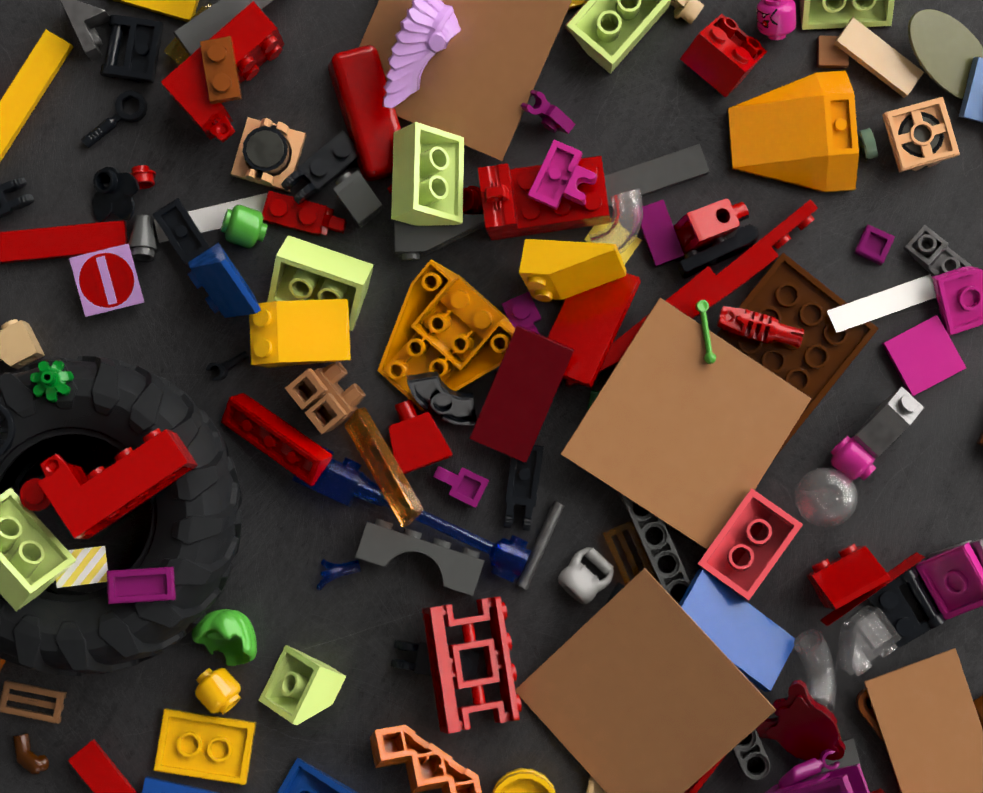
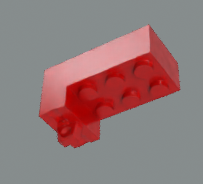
(254, 43)
(513, 214)
(107, 494)

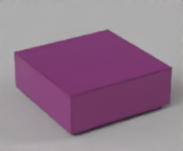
(874, 244)

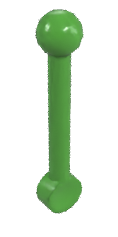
(702, 306)

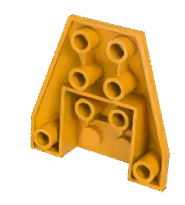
(799, 133)
(444, 330)

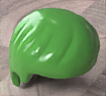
(228, 633)

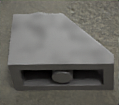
(888, 422)

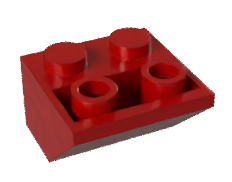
(723, 54)

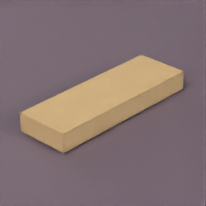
(878, 57)

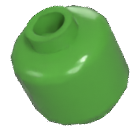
(243, 226)

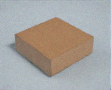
(829, 54)

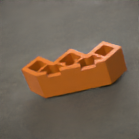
(425, 763)

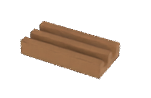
(58, 706)

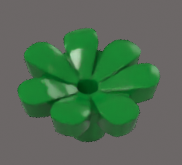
(55, 384)

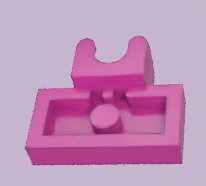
(561, 176)

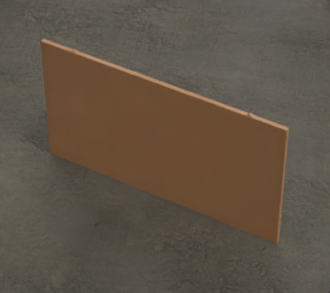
(930, 726)

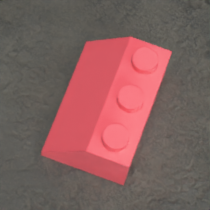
(750, 544)

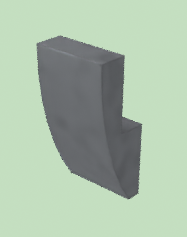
(933, 252)

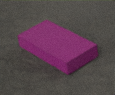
(660, 234)
(141, 585)

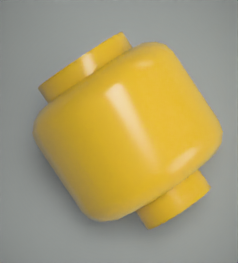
(217, 690)

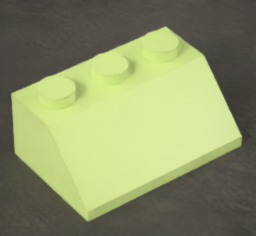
(837, 13)
(614, 27)
(427, 176)
(319, 273)
(28, 553)

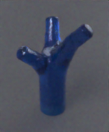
(337, 570)

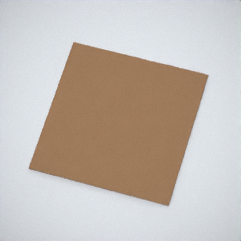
(483, 72)
(685, 431)
(644, 695)

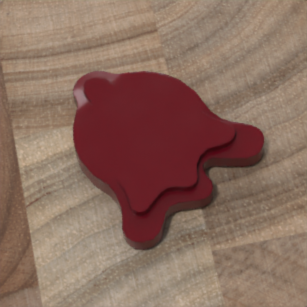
(803, 725)

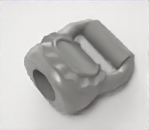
(580, 581)

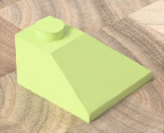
(300, 686)

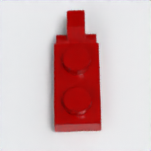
(303, 217)

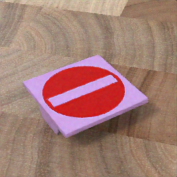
(106, 280)

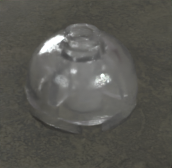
(826, 497)

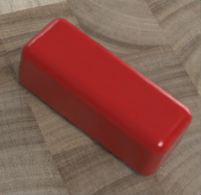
(360, 93)

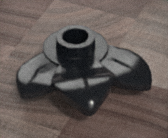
(114, 194)

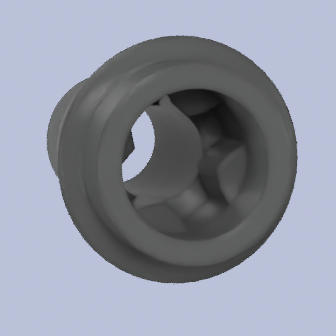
(142, 239)

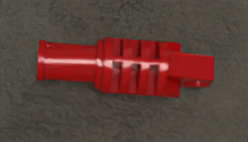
(758, 326)

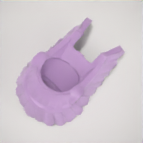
(422, 35)

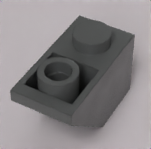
(357, 198)

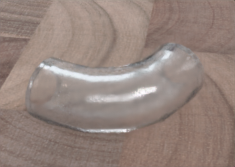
(624, 222)
(817, 667)

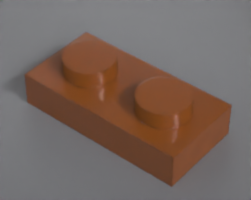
(220, 70)

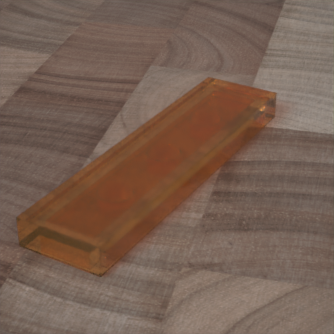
(383, 467)

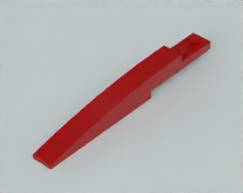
(717, 287)

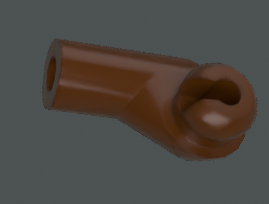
(26, 757)

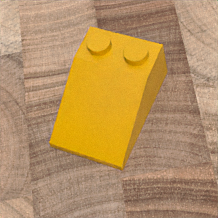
(568, 267)
(300, 333)

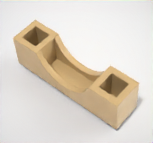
(19, 344)

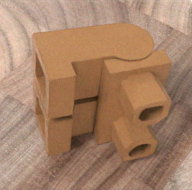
(325, 397)

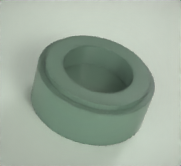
(867, 144)

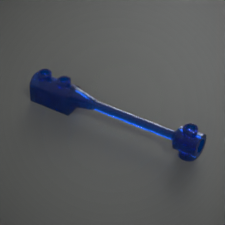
(346, 482)

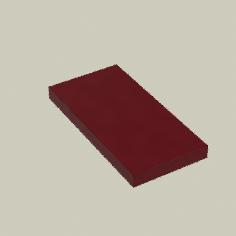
(521, 393)

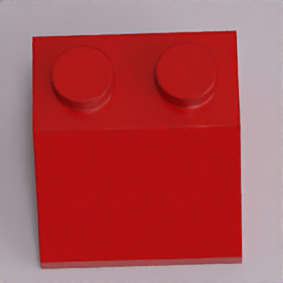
(846, 576)

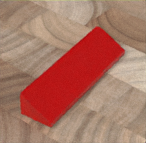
(276, 438)

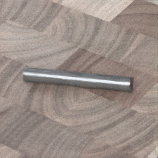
(540, 545)

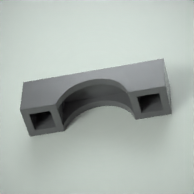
(382, 545)

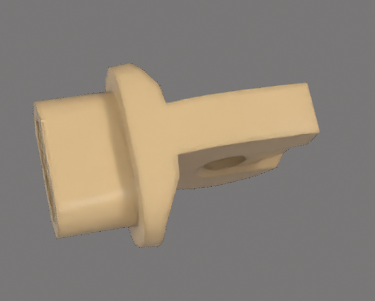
(687, 9)

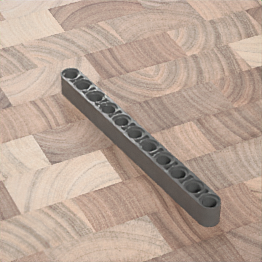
(753, 745)

